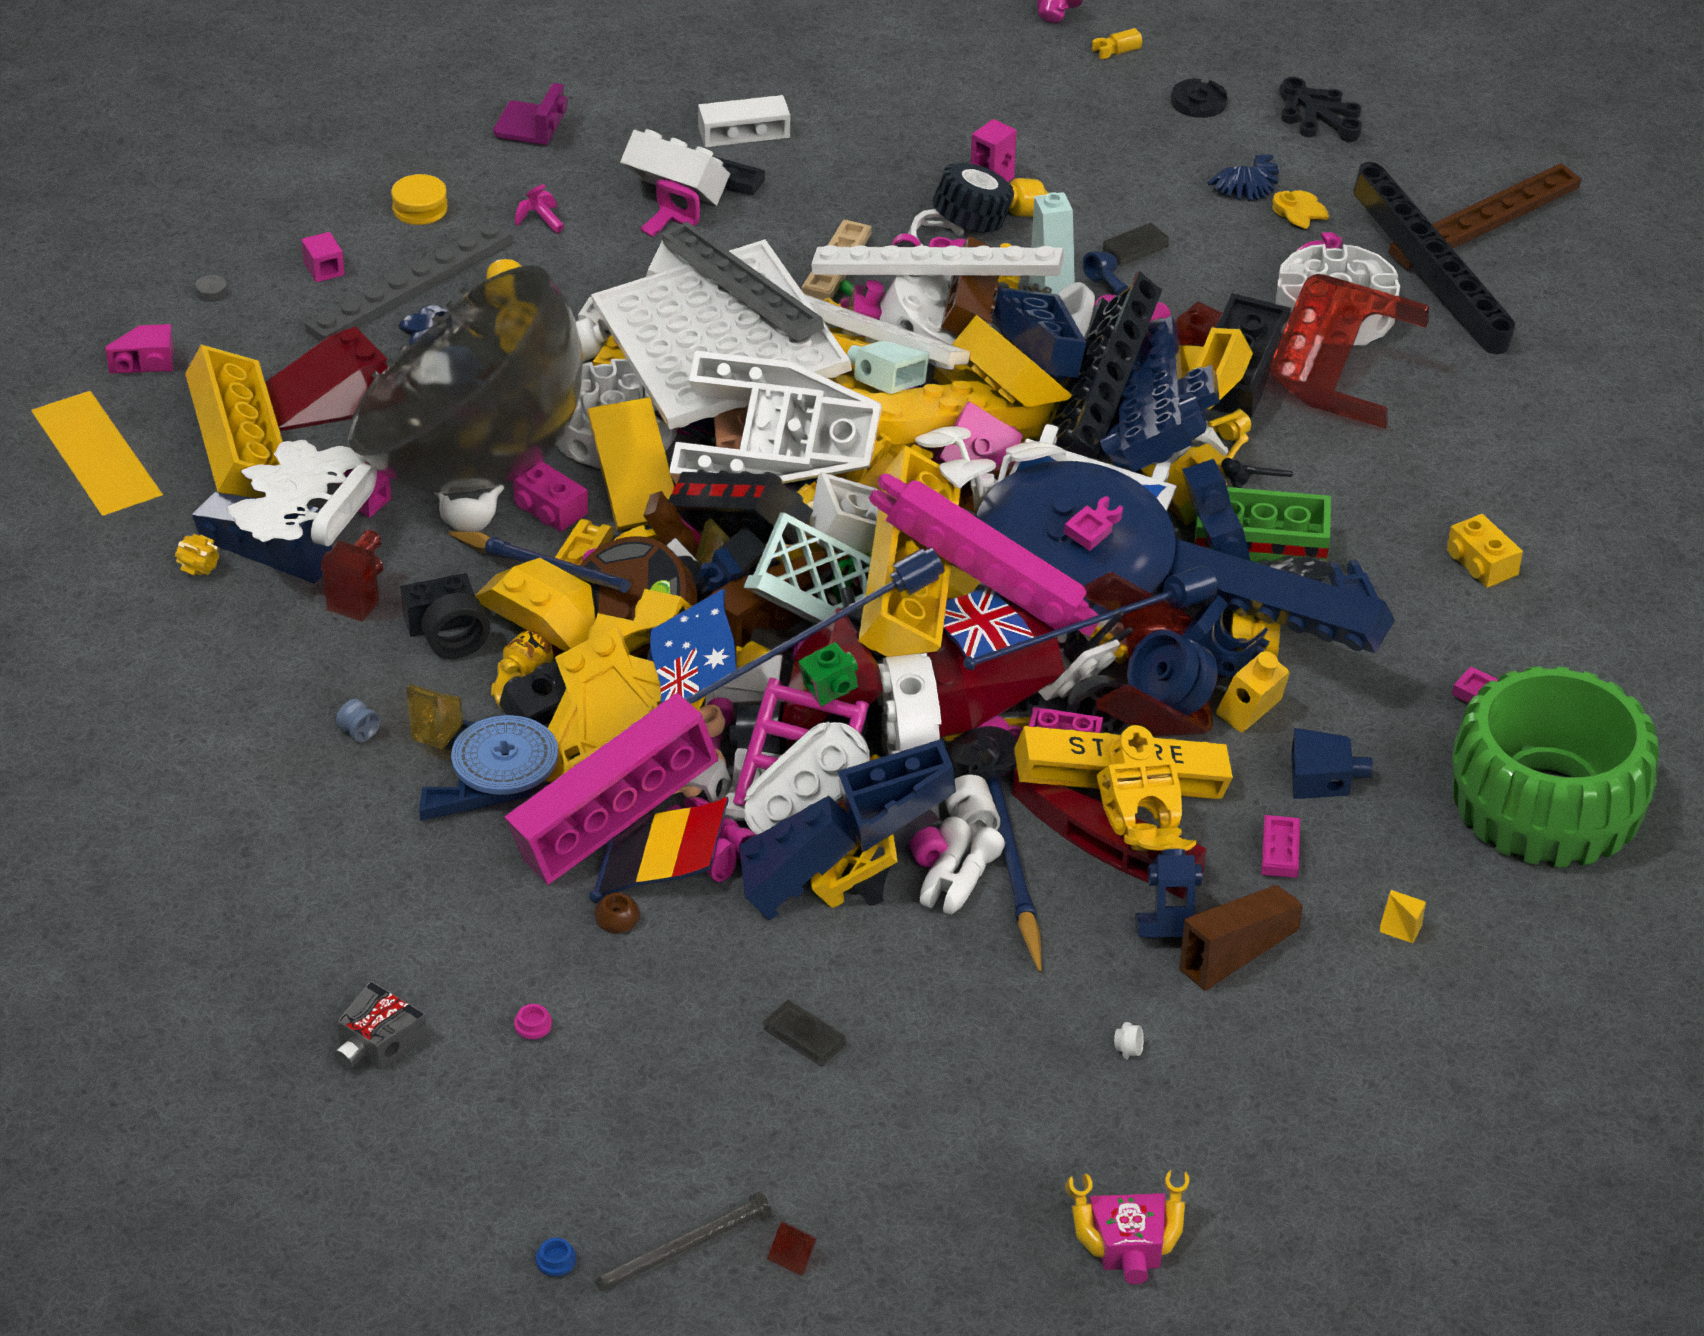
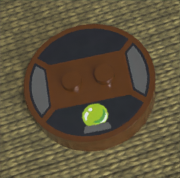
(646, 566)

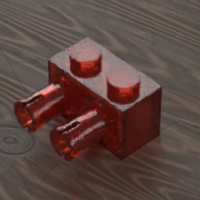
(352, 576)

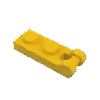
(583, 538)

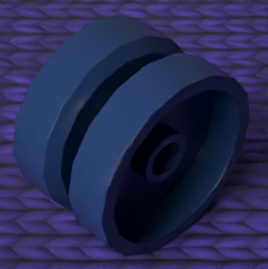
(1173, 670)

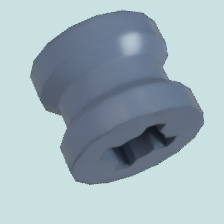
(358, 720)

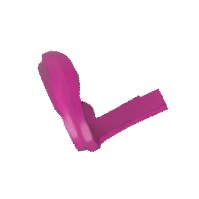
(669, 210)

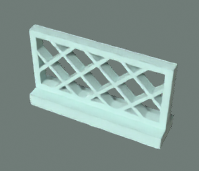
(789, 595)

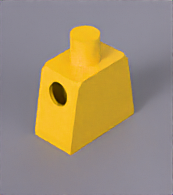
(1263, 681)

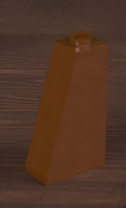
(1236, 933)

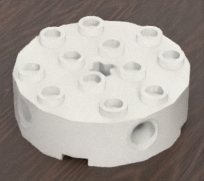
(1347, 264)
(919, 306)
(600, 387)
(908, 703)

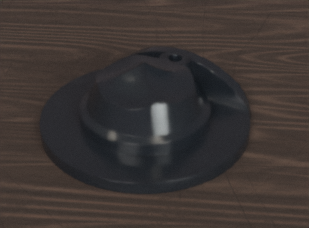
(983, 752)

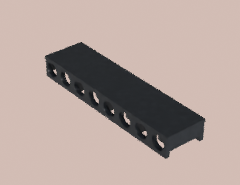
(1108, 358)

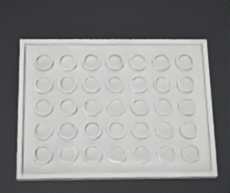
(684, 311)

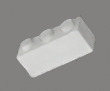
(744, 121)

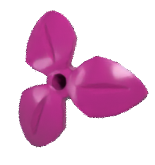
(540, 202)

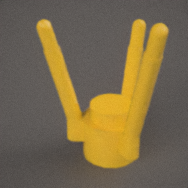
(1233, 428)

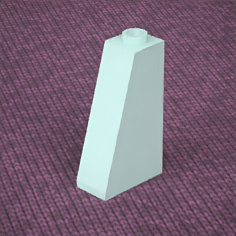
(1055, 229)

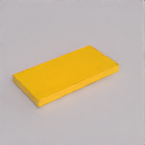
(630, 458)

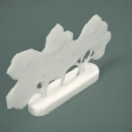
(298, 480)

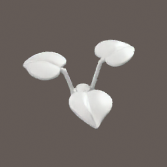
(976, 471)

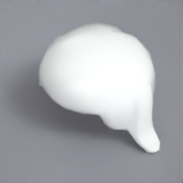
(469, 513)

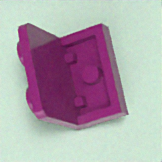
(533, 121)

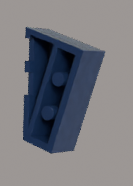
(895, 790)

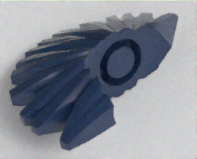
(1251, 181)

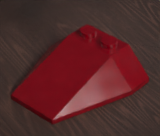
(325, 381)
(867, 676)
(996, 685)

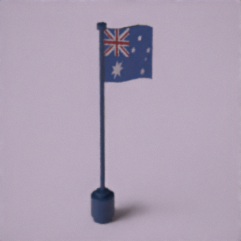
(697, 648)

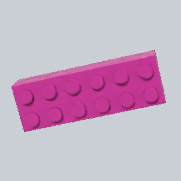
(612, 788)

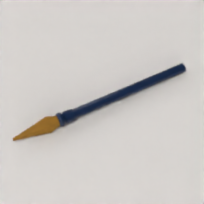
(500, 548)
(1024, 908)

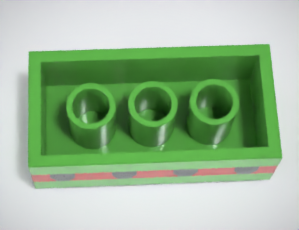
(1279, 523)

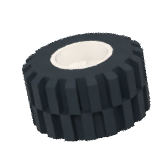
(973, 197)

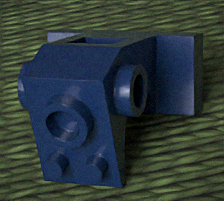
(1208, 631)
(1170, 869)

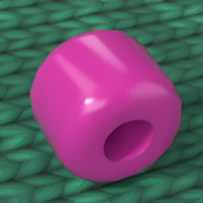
(927, 846)

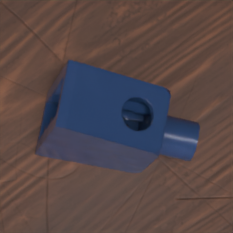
(1324, 764)

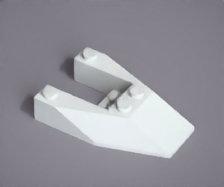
(792, 423)

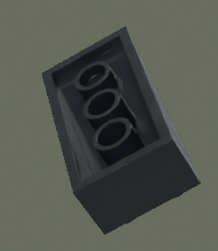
(1262, 327)

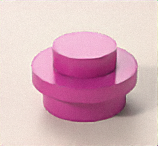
(533, 1022)

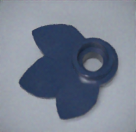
(421, 322)

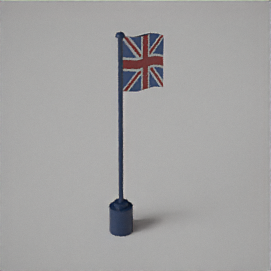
(989, 628)

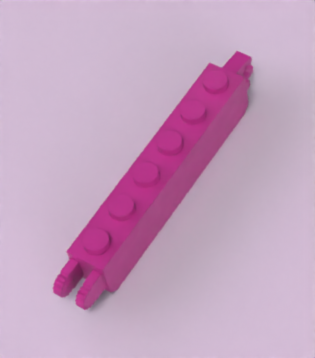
(983, 552)

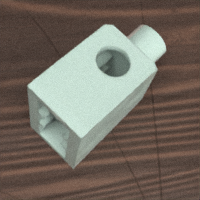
(889, 366)

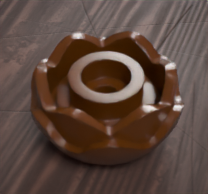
(617, 913)

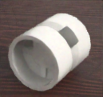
(973, 803)

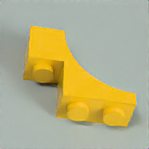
(650, 612)

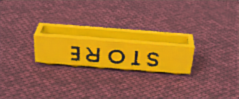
(1078, 757)

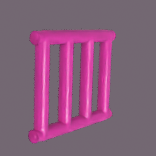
(765, 725)

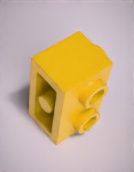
(1484, 550)

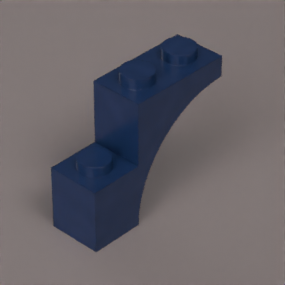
(1213, 506)

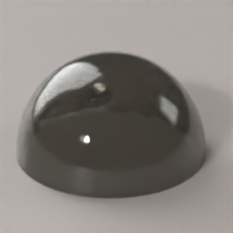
(477, 390)

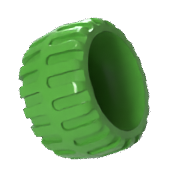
(1559, 725)

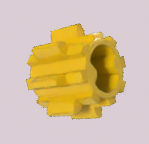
(197, 555)

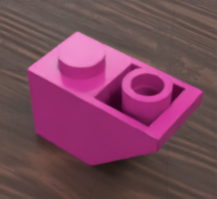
(142, 350)

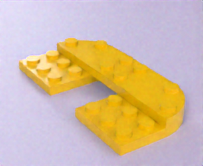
(937, 406)

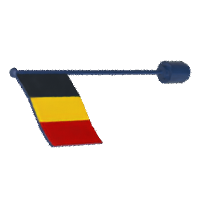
(661, 847)

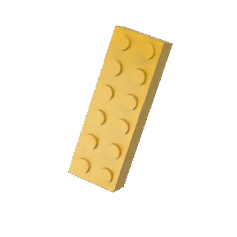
(233, 417)

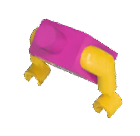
(1128, 1229)

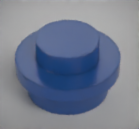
(555, 1257)

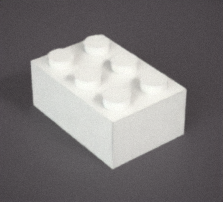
(660, 159)

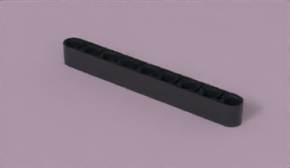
(1434, 258)

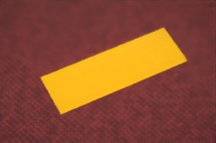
(96, 453)

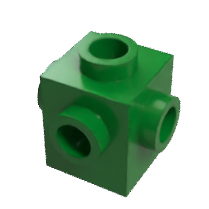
(829, 673)

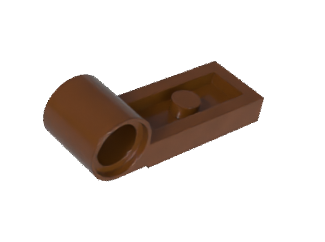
(667, 523)

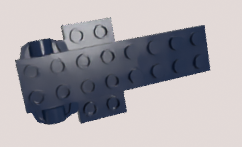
(1158, 406)

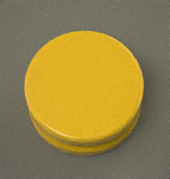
(419, 199)

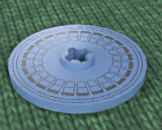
(480, 761)

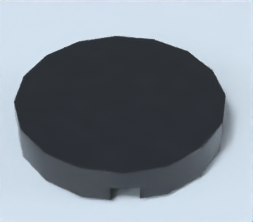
(1207, 102)

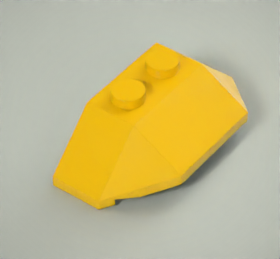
(543, 601)

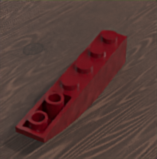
(1088, 827)

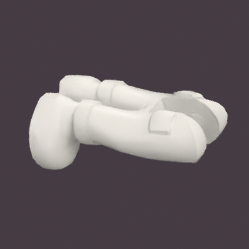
(984, 849)

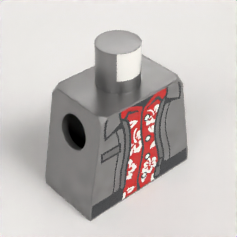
(378, 1028)

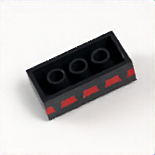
(738, 501)

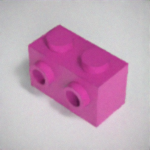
(551, 496)

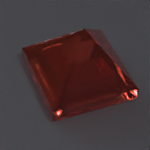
(792, 1248)

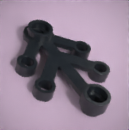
(1295, 90)

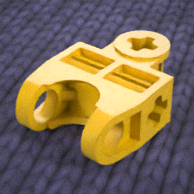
(1139, 780)

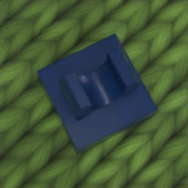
(721, 569)

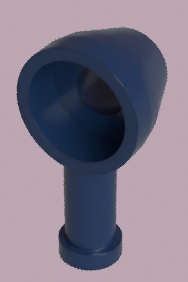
(1104, 265)

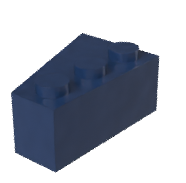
(793, 852)

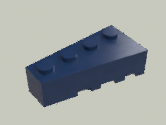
(1041, 329)
(295, 557)

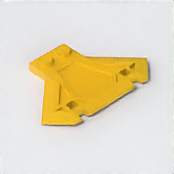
(602, 696)

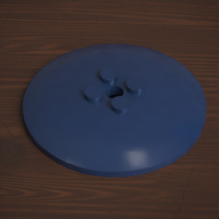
(1043, 497)

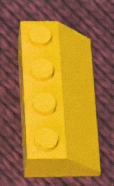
(1007, 367)

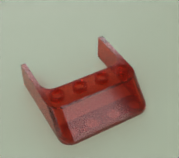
(1322, 337)
(1127, 701)

